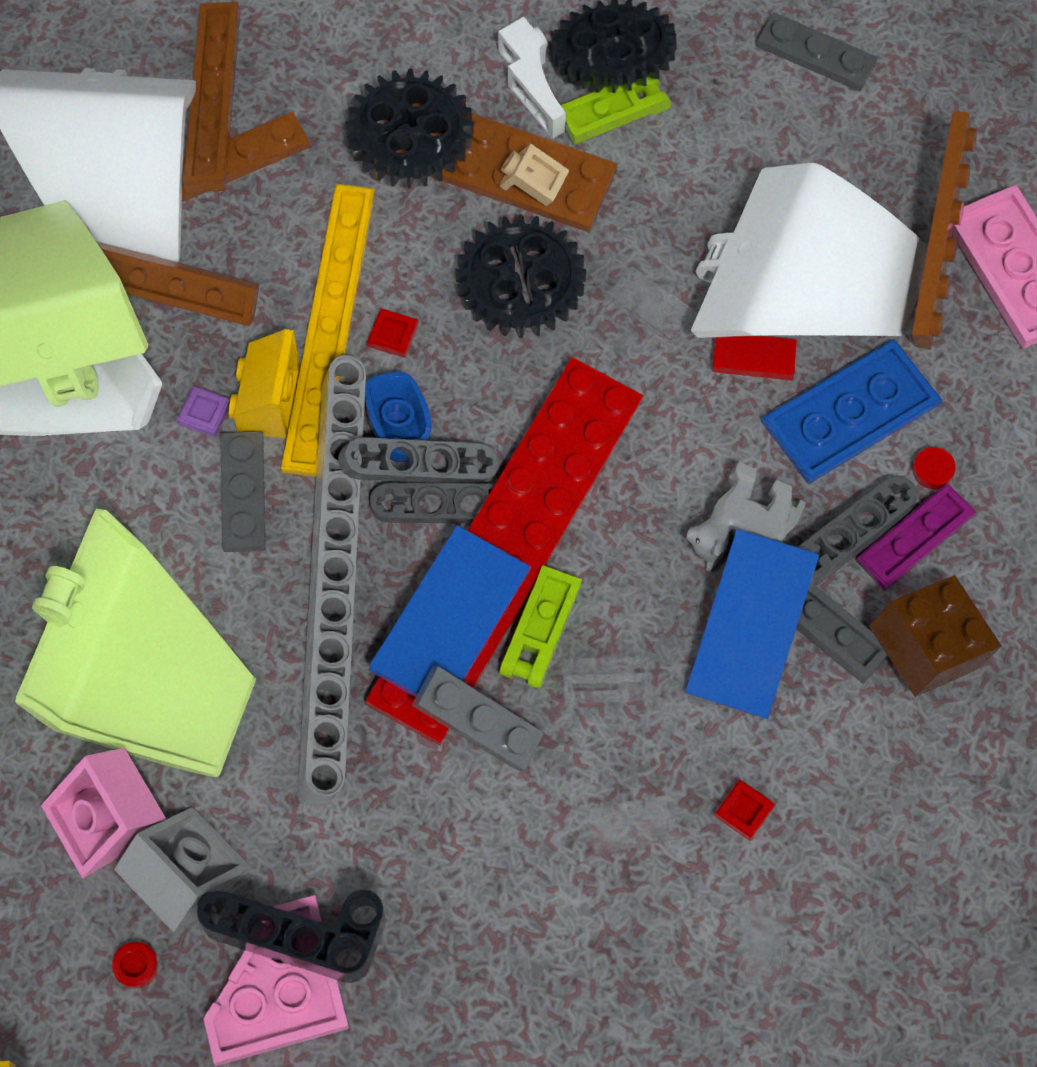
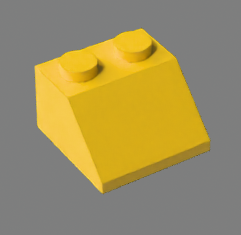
(266, 385)

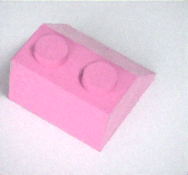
(101, 809)

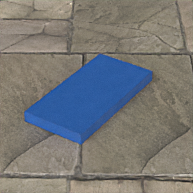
(851, 411)
(450, 612)
(752, 623)

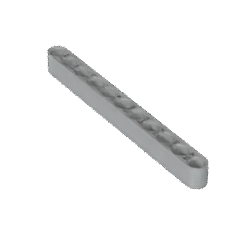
(328, 593)

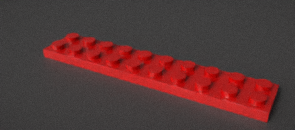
(535, 503)

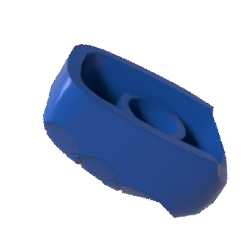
(397, 410)

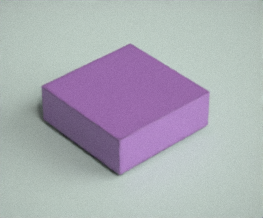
(204, 411)

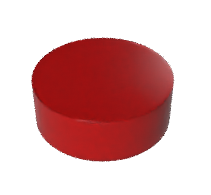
(934, 468)
(134, 965)

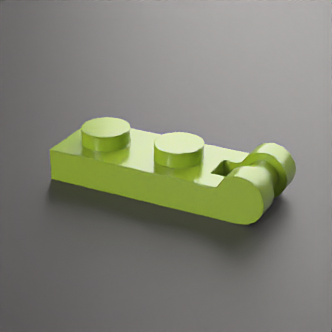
(608, 110)
(541, 625)

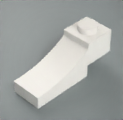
(526, 53)

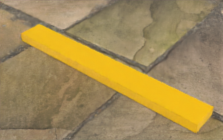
(328, 320)

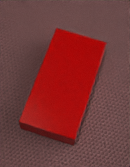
(755, 356)

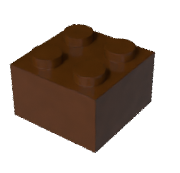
(934, 635)

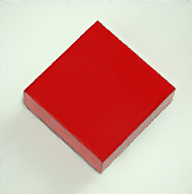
(392, 333)
(744, 810)

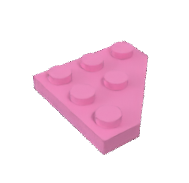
(274, 1002)

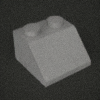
(179, 865)

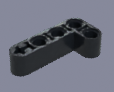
(291, 926)

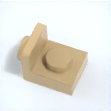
(534, 174)

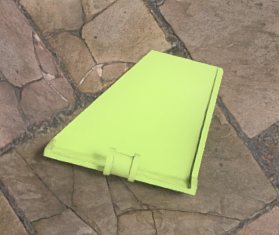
(60, 304)
(133, 658)

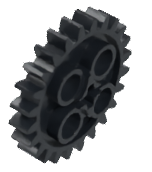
(614, 45)
(409, 128)
(484, 283)

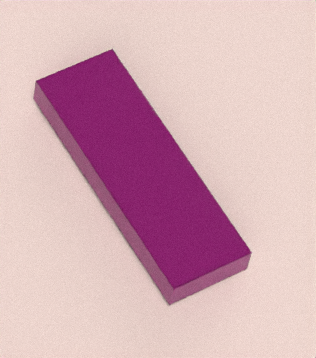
(916, 536)

